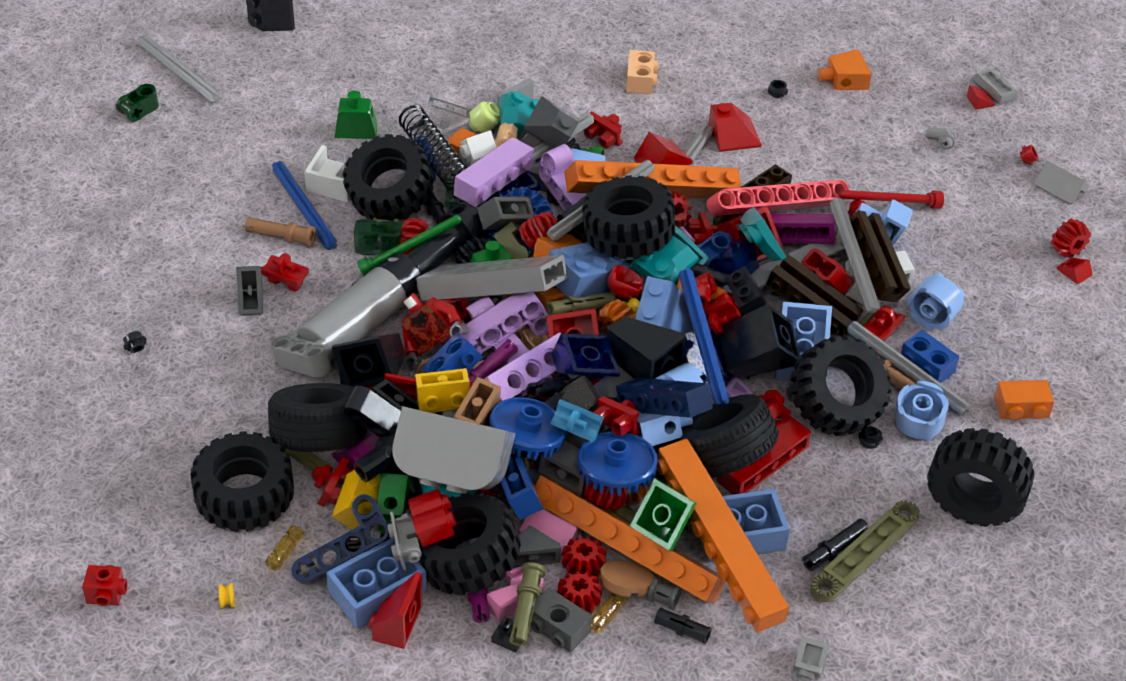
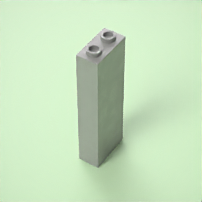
(492, 277)

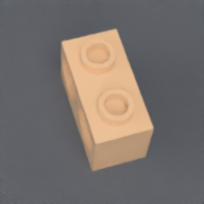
(641, 72)

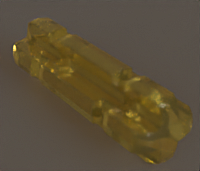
(284, 548)
(607, 612)

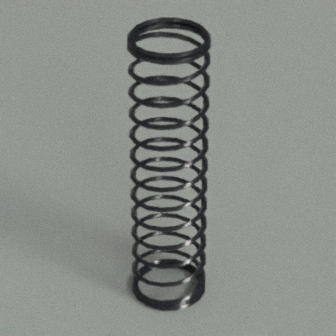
(420, 124)

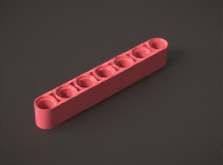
(775, 197)

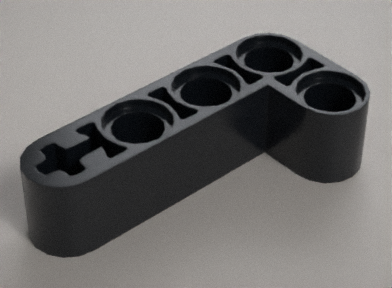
(372, 412)

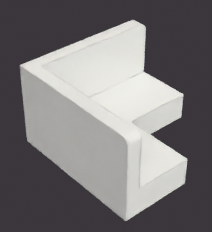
(324, 178)

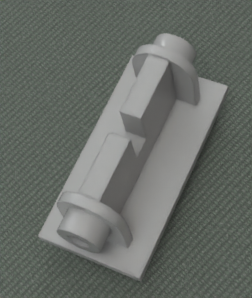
(405, 549)

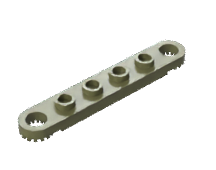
(864, 551)

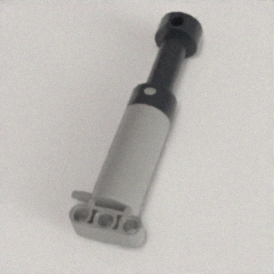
(371, 298)

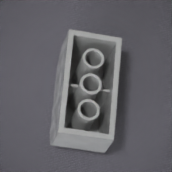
(451, 451)

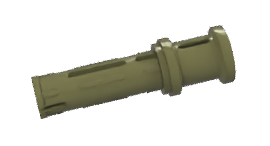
(528, 593)

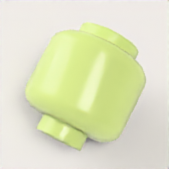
(484, 117)

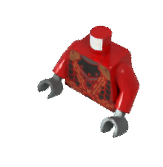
(427, 326)

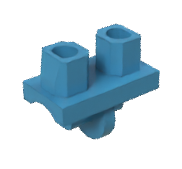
(577, 420)

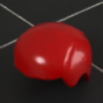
(624, 282)

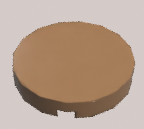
(626, 577)

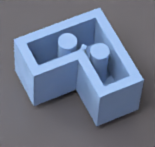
(895, 218)

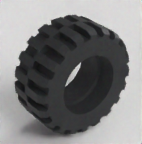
(381, 156)
(629, 217)
(864, 370)
(984, 455)
(242, 506)
(481, 561)

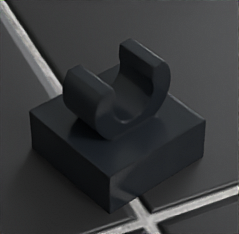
(502, 634)

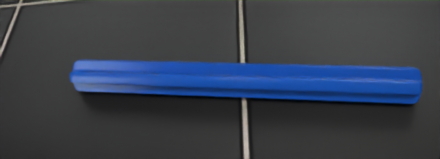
(304, 205)
(703, 338)

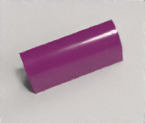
(805, 228)

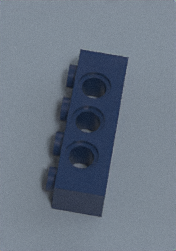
(666, 396)

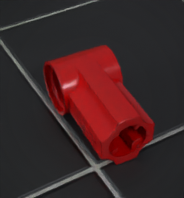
(706, 287)

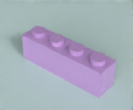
(493, 171)

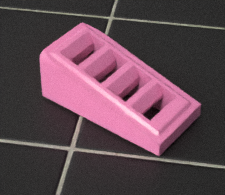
(505, 601)

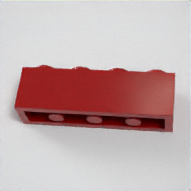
(791, 441)

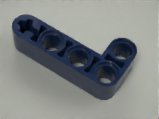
(339, 544)

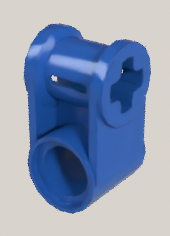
(714, 244)

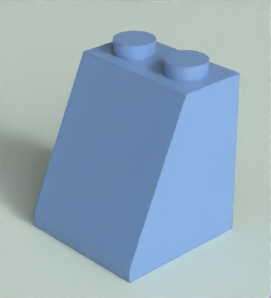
(664, 306)

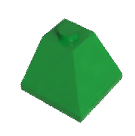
(663, 514)

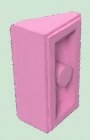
(551, 526)

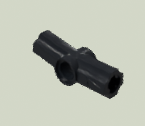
(377, 459)

